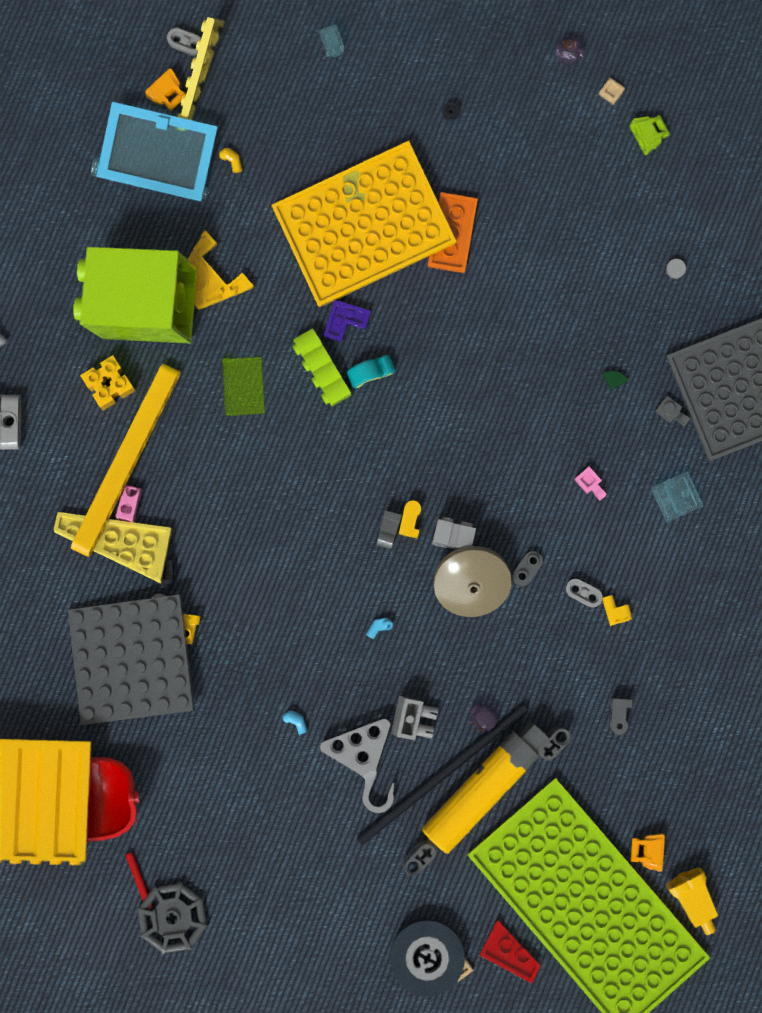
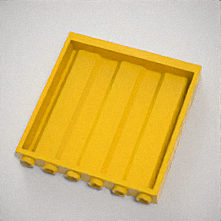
(44, 800)

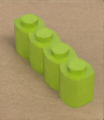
(321, 366)

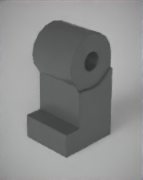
(388, 529)
(618, 715)

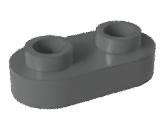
(527, 568)

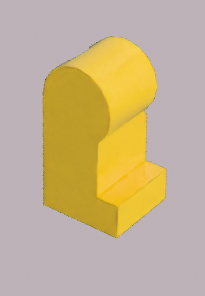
(411, 512)

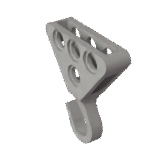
(367, 769)

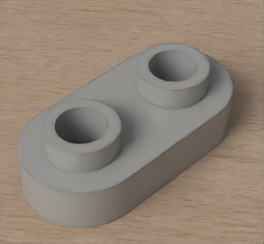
(186, 41)
(583, 593)

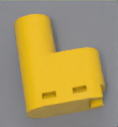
(614, 614)

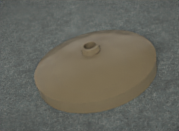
(472, 581)

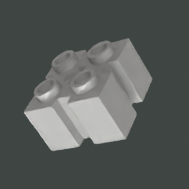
(453, 535)

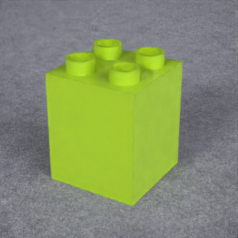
(137, 294)

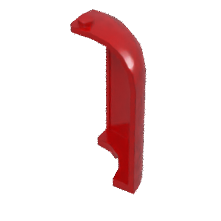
(110, 799)

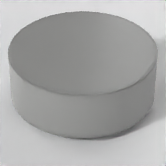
(676, 268)

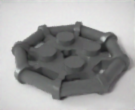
(179, 909)

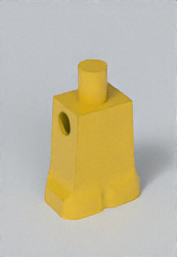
(694, 898)

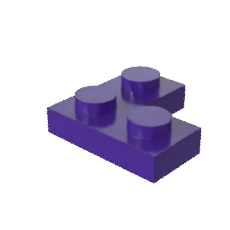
(343, 315)

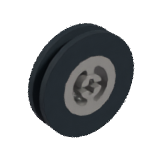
(415, 977)

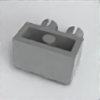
(407, 718)

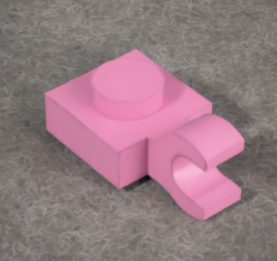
(589, 482)

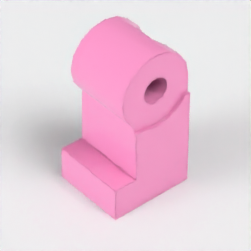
(128, 504)

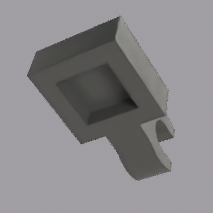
(670, 410)

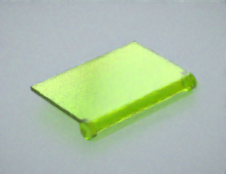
(243, 386)

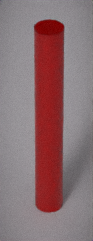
(137, 876)

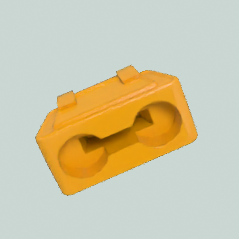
(164, 88)
(652, 851)

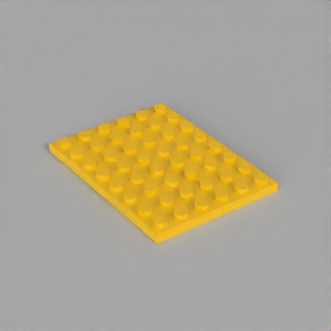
(365, 240)

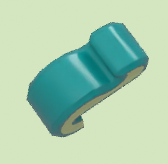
(370, 370)

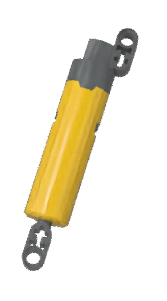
(483, 791)

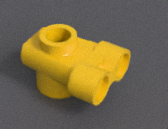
(191, 622)

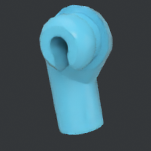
(379, 625)
(297, 719)

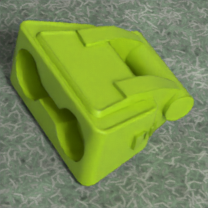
(646, 133)

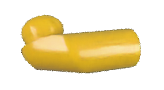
(233, 157)

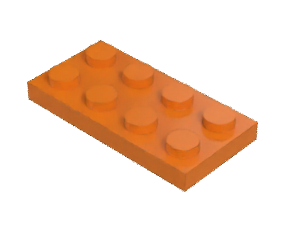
(460, 217)

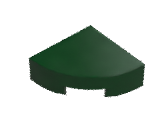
(614, 379)

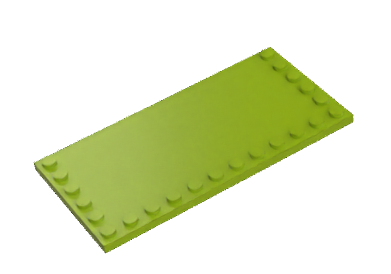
(588, 904)

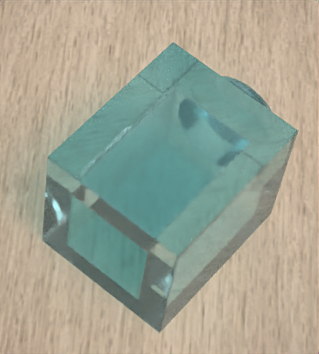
(331, 41)

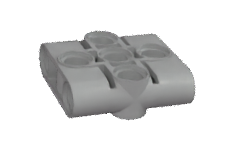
(10, 436)

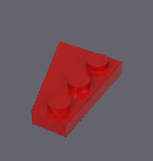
(509, 954)

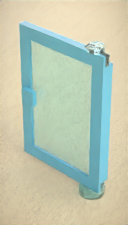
(156, 152)

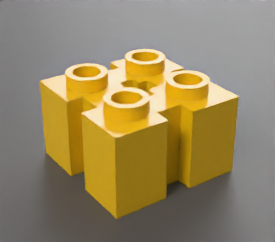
(119, 385)

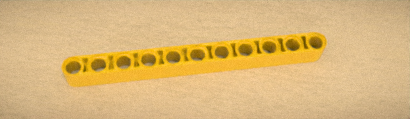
(125, 460)

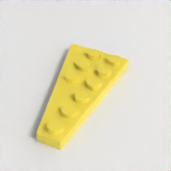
(200, 65)
(127, 543)

